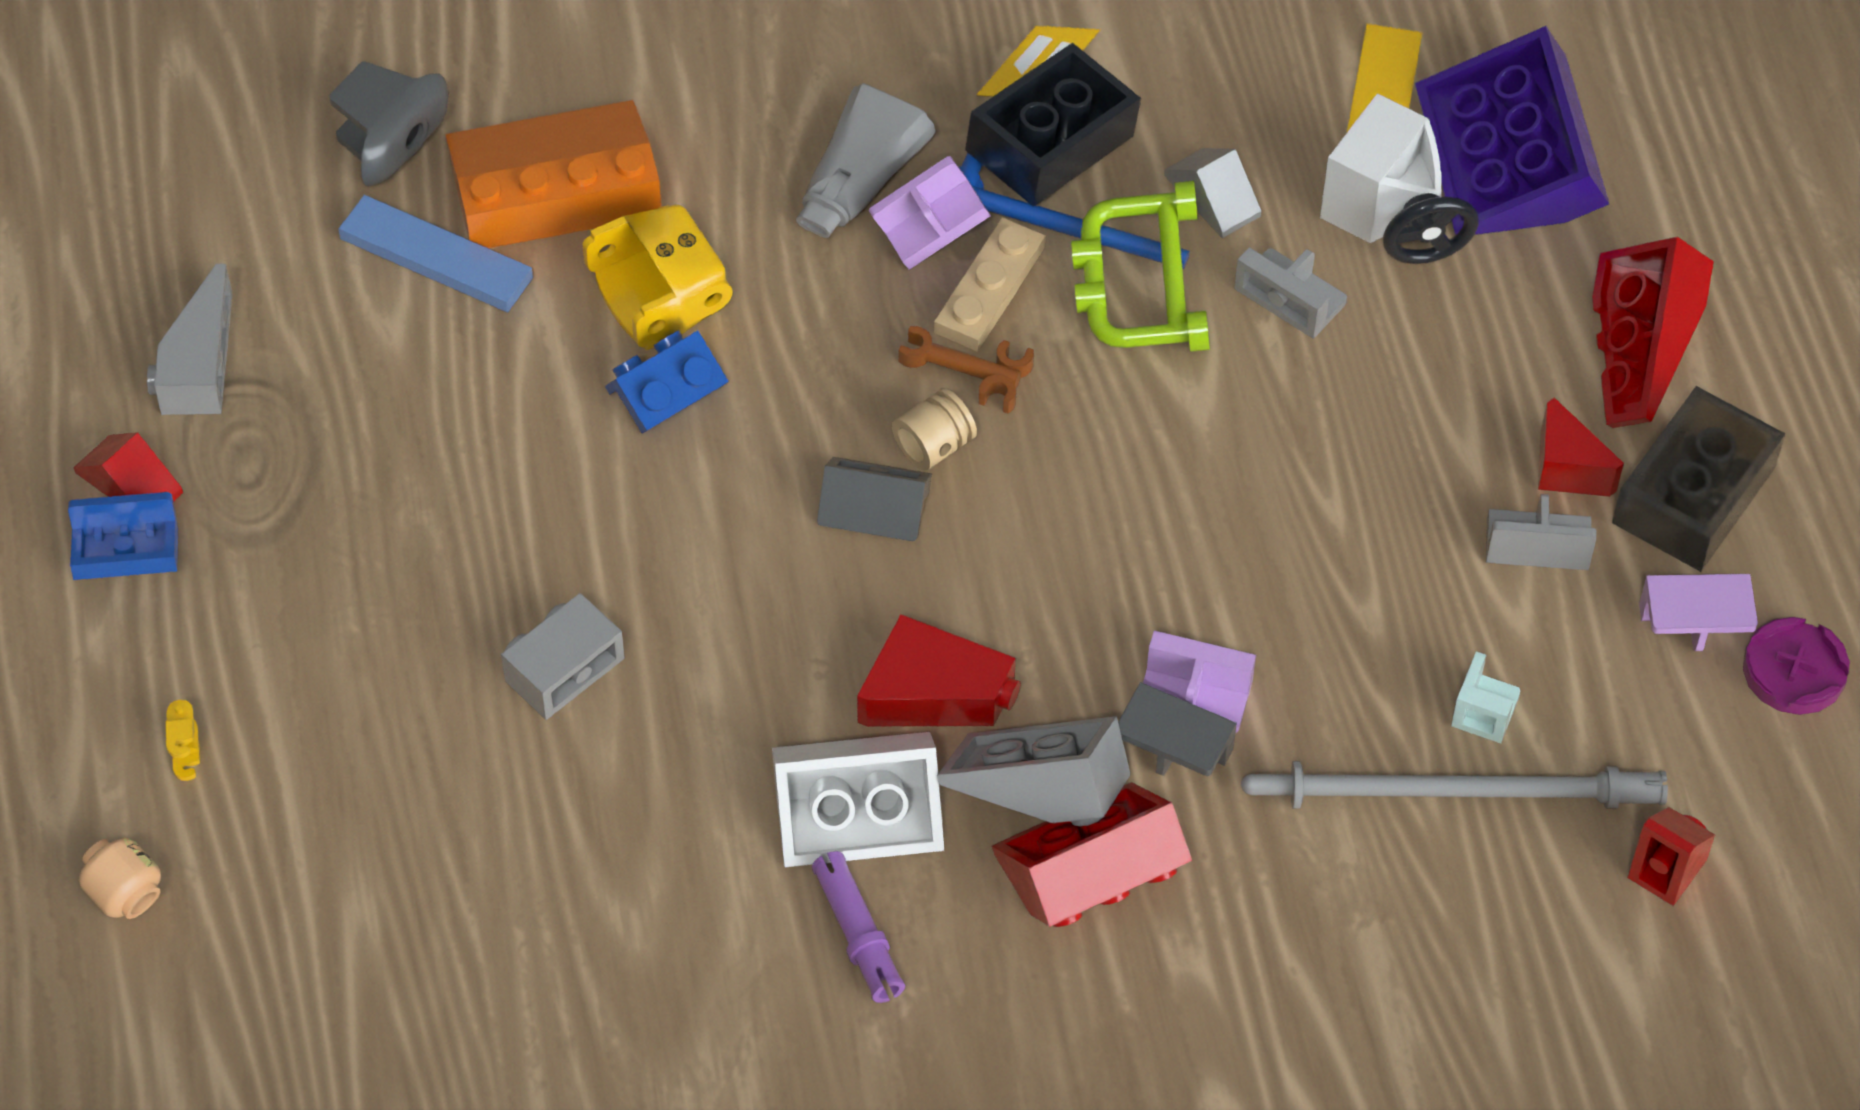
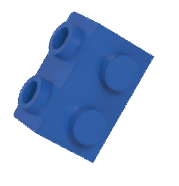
(668, 381)
(123, 535)

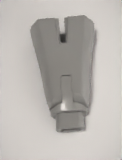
(867, 148)

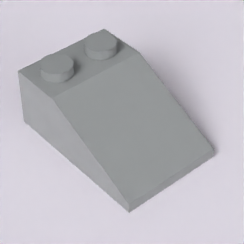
(1044, 770)

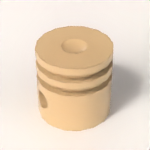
(934, 429)

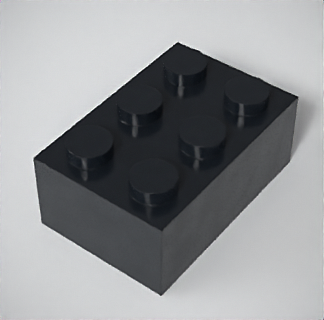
(1052, 124)

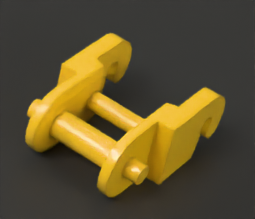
(182, 739)

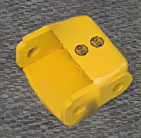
(656, 273)

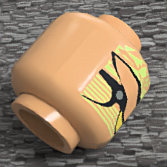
(120, 878)

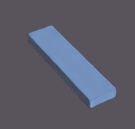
(436, 253)

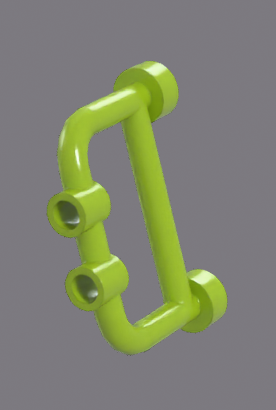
(1091, 295)

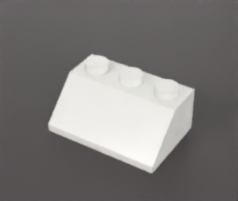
(858, 798)

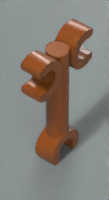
(997, 377)

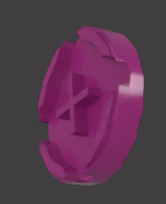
(1796, 666)

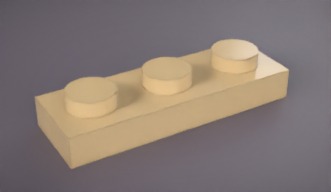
(989, 284)

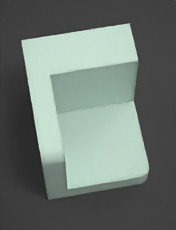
(1484, 703)

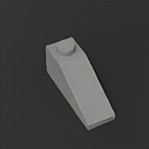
(194, 351)

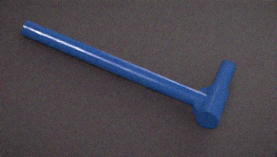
(1059, 221)

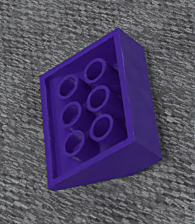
(1514, 136)

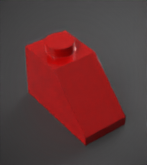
(1670, 854)

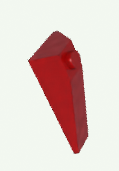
(1648, 312)

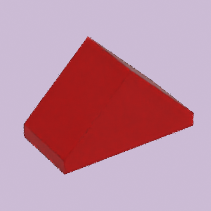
(1574, 457)
(126, 467)

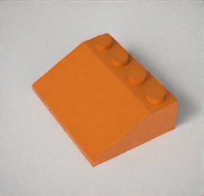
(553, 174)

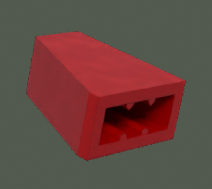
(935, 680)

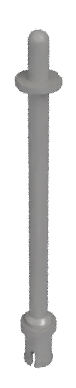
(1607, 787)

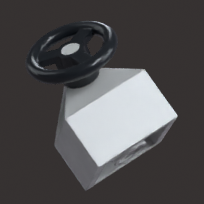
(1391, 178)

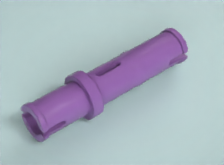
(866, 945)

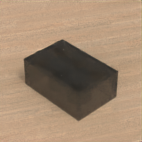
(1698, 478)

